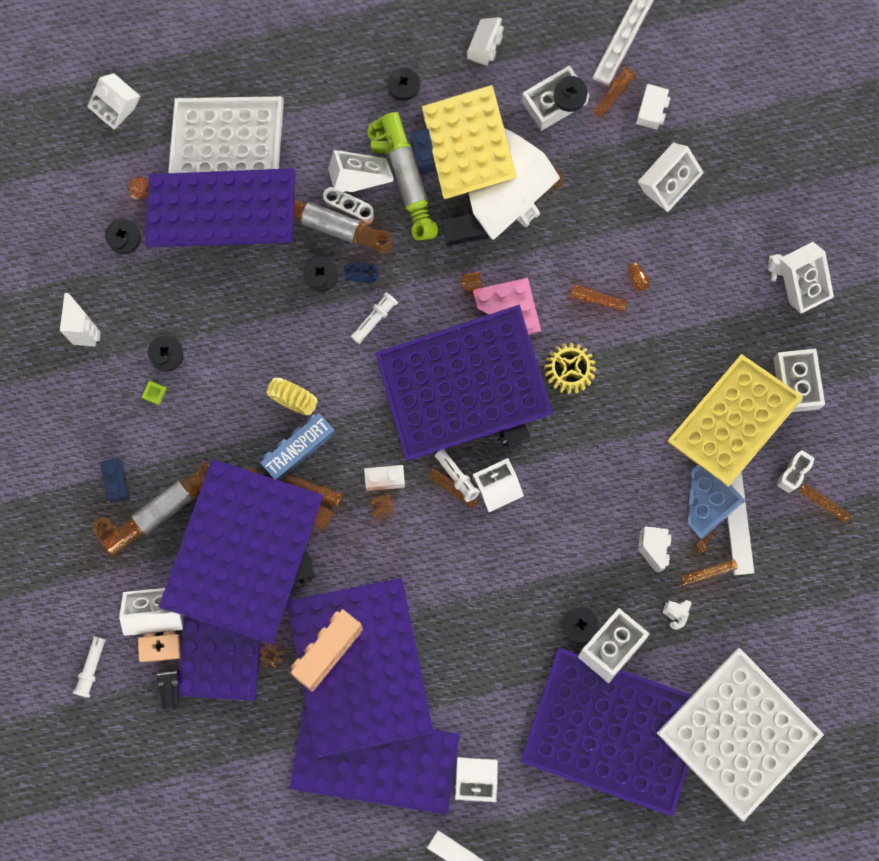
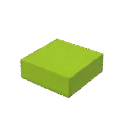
(380, 147)
(154, 393)

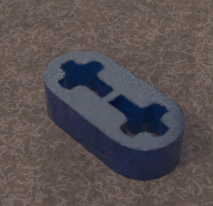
(361, 277)

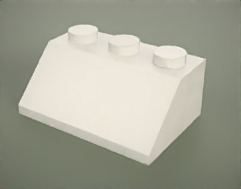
(671, 176)
(77, 325)
(142, 613)

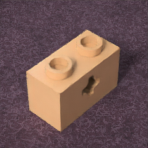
(148, 649)

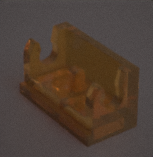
(384, 507)

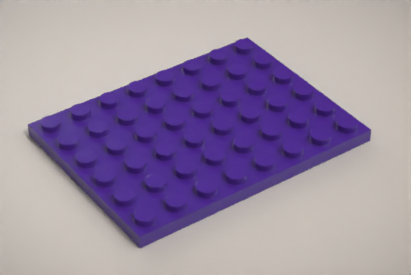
(463, 383)
(241, 551)
(377, 684)
(608, 733)

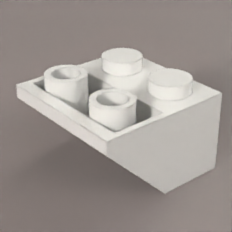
(485, 41)
(113, 100)
(498, 485)
(653, 547)
(476, 779)

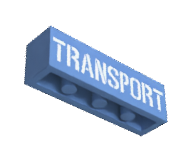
(297, 447)

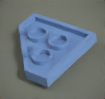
(710, 501)

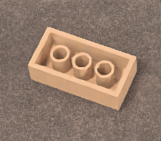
(326, 650)

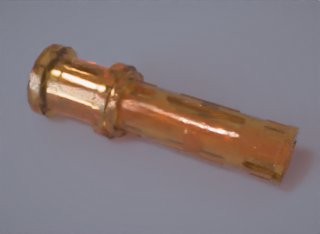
(619, 85)
(589, 295)
(329, 496)

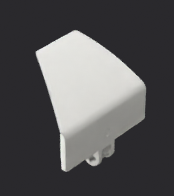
(515, 198)

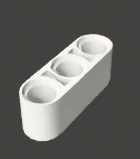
(343, 199)

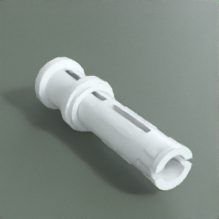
(379, 311)
(463, 480)
(87, 677)

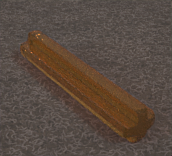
(449, 486)
(825, 503)
(709, 572)

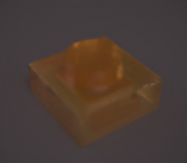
(471, 281)

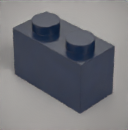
(422, 150)
(114, 480)

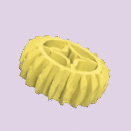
(579, 355)
(292, 396)

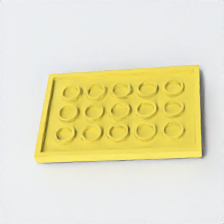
(469, 142)
(735, 420)

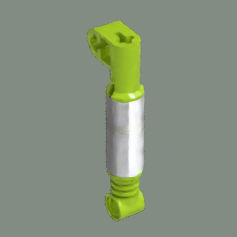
(406, 170)

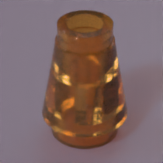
(639, 279)

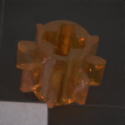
(138, 187)
(276, 658)

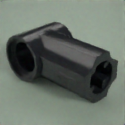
(168, 686)

